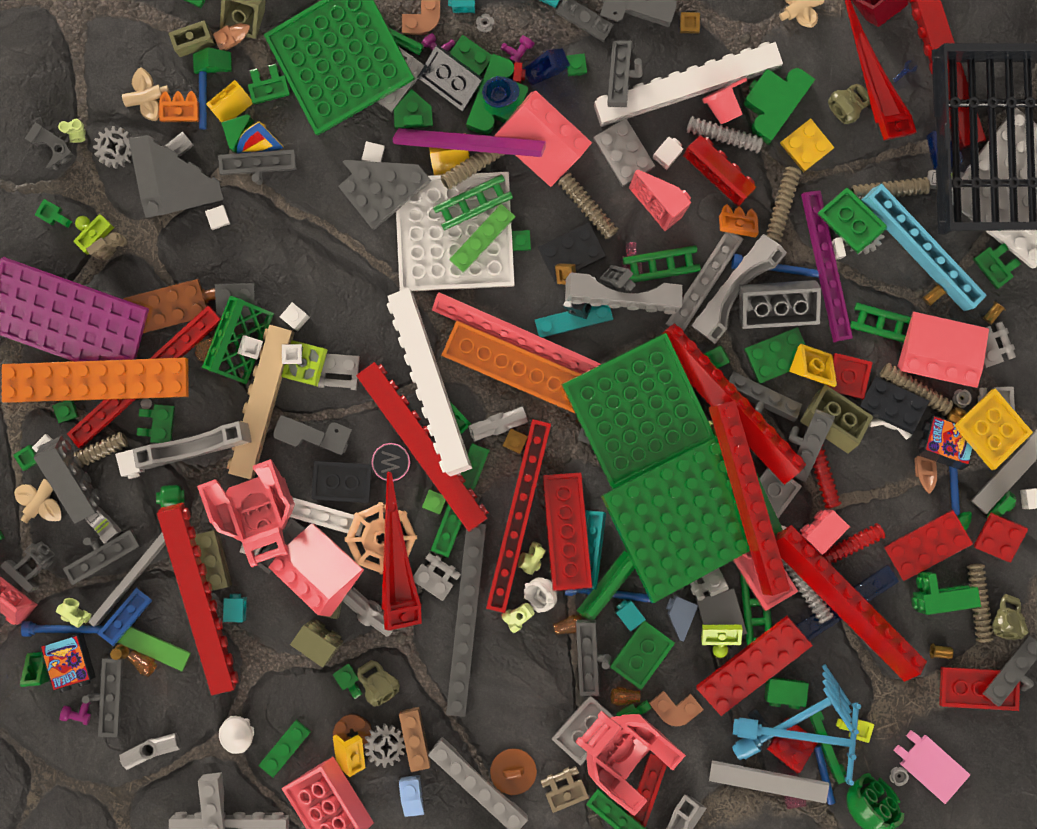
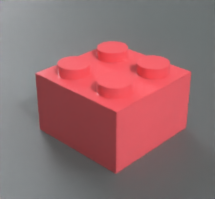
(824, 530)

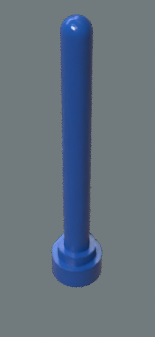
(737, 259)
(619, 594)
(29, 628)

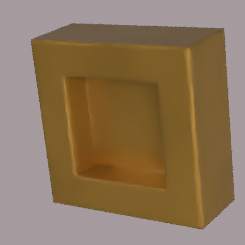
(690, 22)
(563, 271)
(956, 414)
(515, 441)

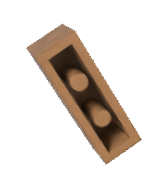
(415, 739)

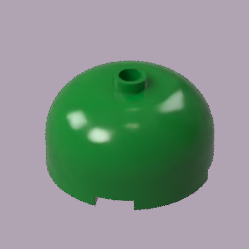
(864, 804)

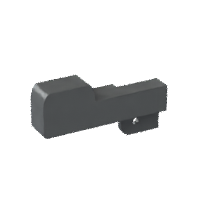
(652, 10)
(295, 432)

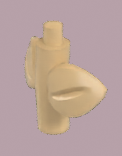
(802, 11)
(145, 95)
(38, 502)

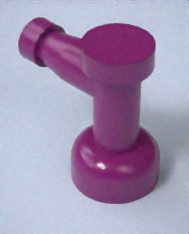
(429, 41)
(516, 55)
(82, 716)

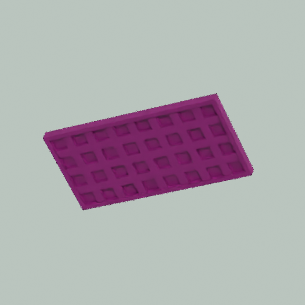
(67, 316)

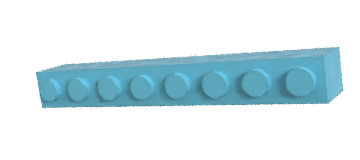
(924, 248)

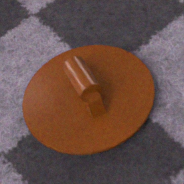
(513, 771)

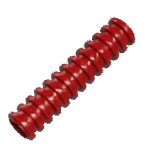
(826, 481)
(854, 543)

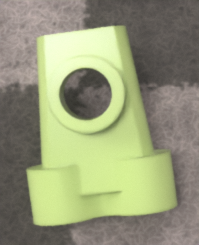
(75, 130)
(531, 561)
(71, 613)
(518, 616)

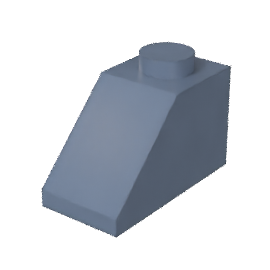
(681, 615)

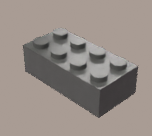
(779, 304)
(68, 479)

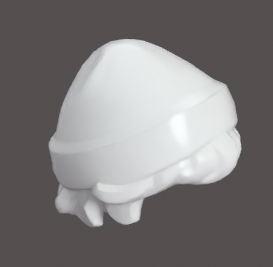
(540, 594)
(236, 734)

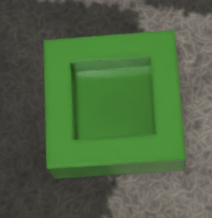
(434, 502)

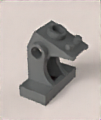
(41, 136)
(23, 572)

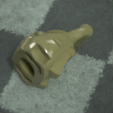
(847, 104)
(1009, 622)
(379, 685)

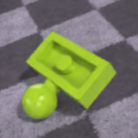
(91, 231)
(720, 637)

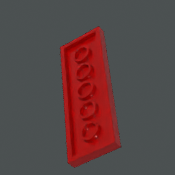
(567, 532)
(754, 665)

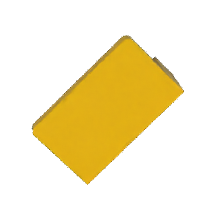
(230, 102)
(349, 754)

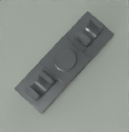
(585, 19)
(618, 277)

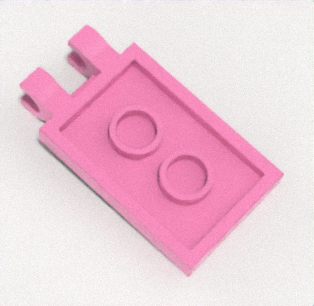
(932, 767)

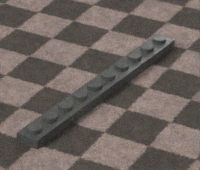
(466, 621)

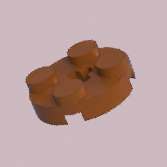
(354, 722)

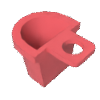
(724, 103)

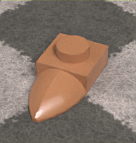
(230, 35)
(927, 472)

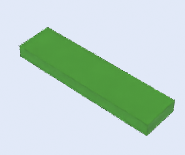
(155, 648)

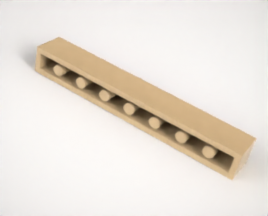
(261, 401)

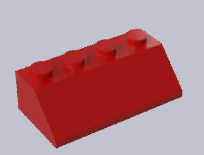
(719, 170)

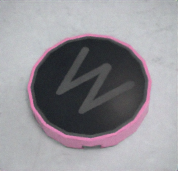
(391, 459)

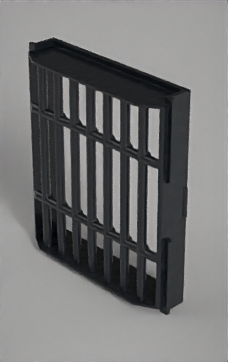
(981, 53)

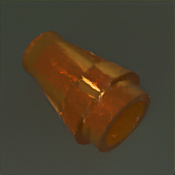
(566, 625)
(142, 663)
(624, 696)

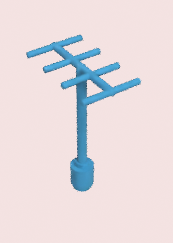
(751, 729)
(746, 747)

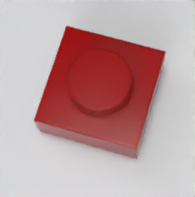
(519, 73)

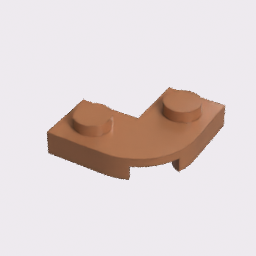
(422, 23)
(676, 714)

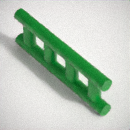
(461, 199)
(669, 255)
(882, 315)
(749, 621)

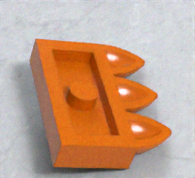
(178, 109)
(738, 222)

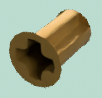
(933, 295)
(993, 313)
(119, 652)
(941, 652)

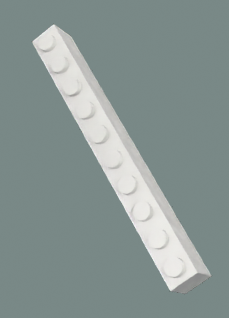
(691, 83)
(429, 383)

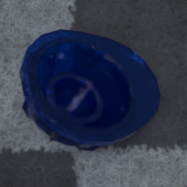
(500, 91)

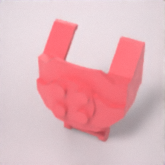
(252, 511)
(618, 750)

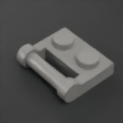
(340, 365)

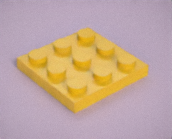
(993, 429)

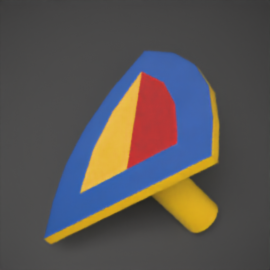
(257, 139)

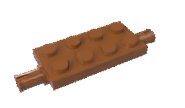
(173, 304)

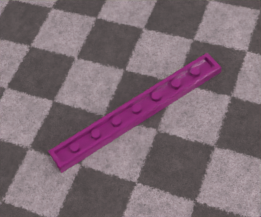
(469, 142)
(826, 267)

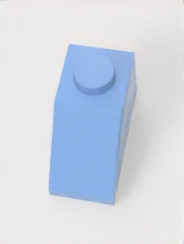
(411, 795)

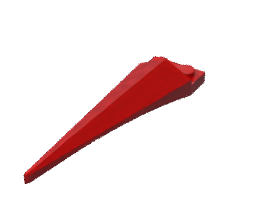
(886, 104)
(399, 591)

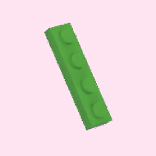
(482, 238)

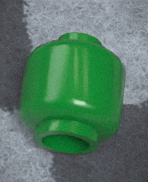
(169, 495)

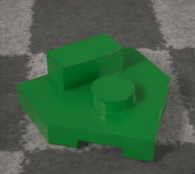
(413, 112)

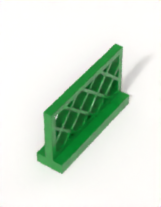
(223, 337)
(606, 587)

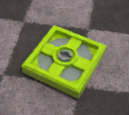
(311, 367)

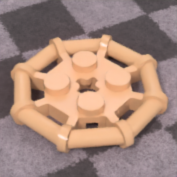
(369, 535)

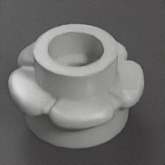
(485, 27)
(965, 394)
(899, 781)

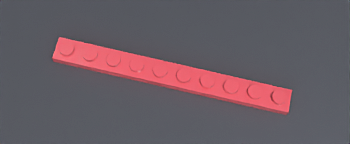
(512, 334)

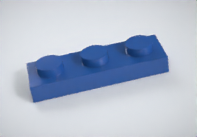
(124, 617)

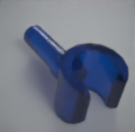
(905, 71)

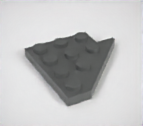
(381, 188)

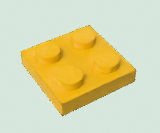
(807, 145)

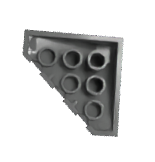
(168, 182)

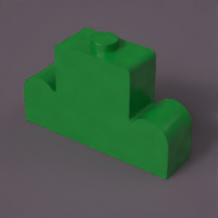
(775, 100)
(482, 114)

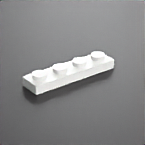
(324, 516)

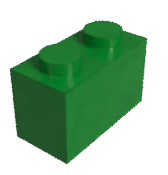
(787, 692)

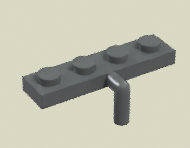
(621, 72)
(257, 163)
(765, 397)
(812, 441)
(101, 556)
(589, 658)
(1013, 673)
(109, 697)

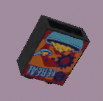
(944, 444)
(68, 662)

